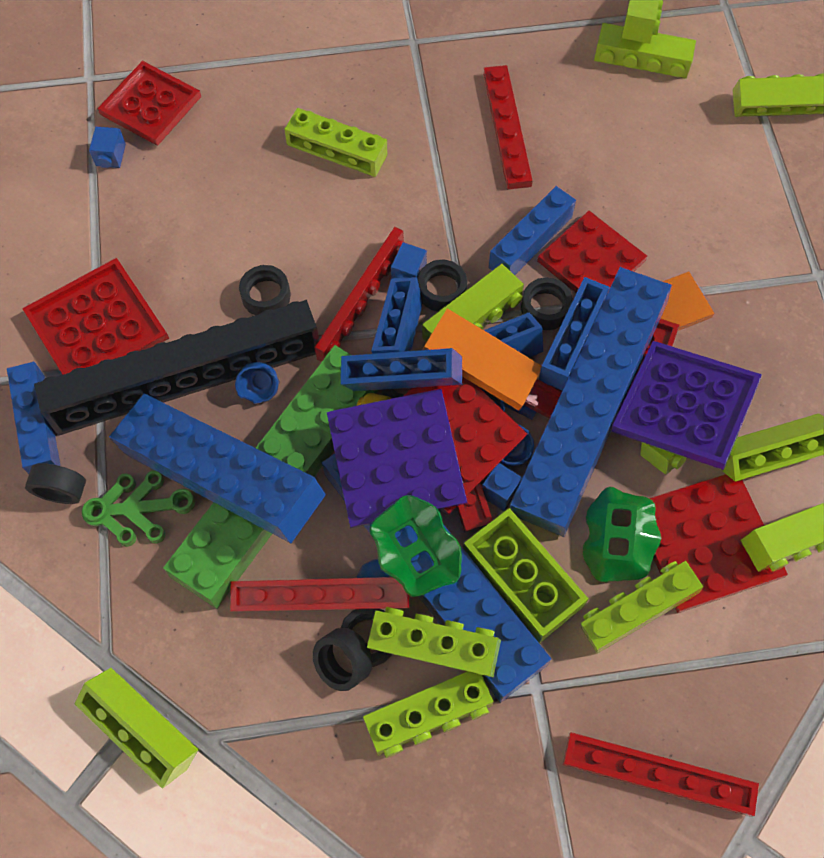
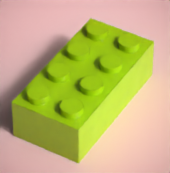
(525, 575)

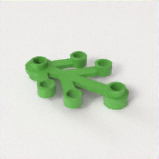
(134, 506)

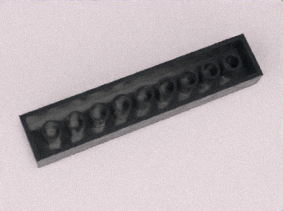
(176, 367)

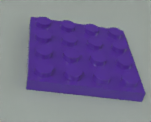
(687, 404)
(395, 452)

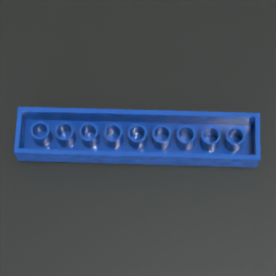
(590, 402)
(474, 604)

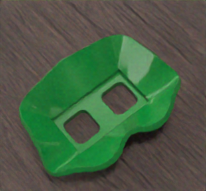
(642, 536)
(432, 538)

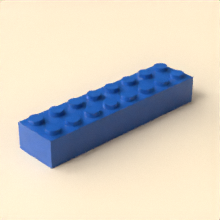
(219, 467)

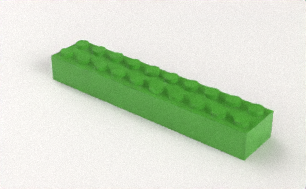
(225, 543)

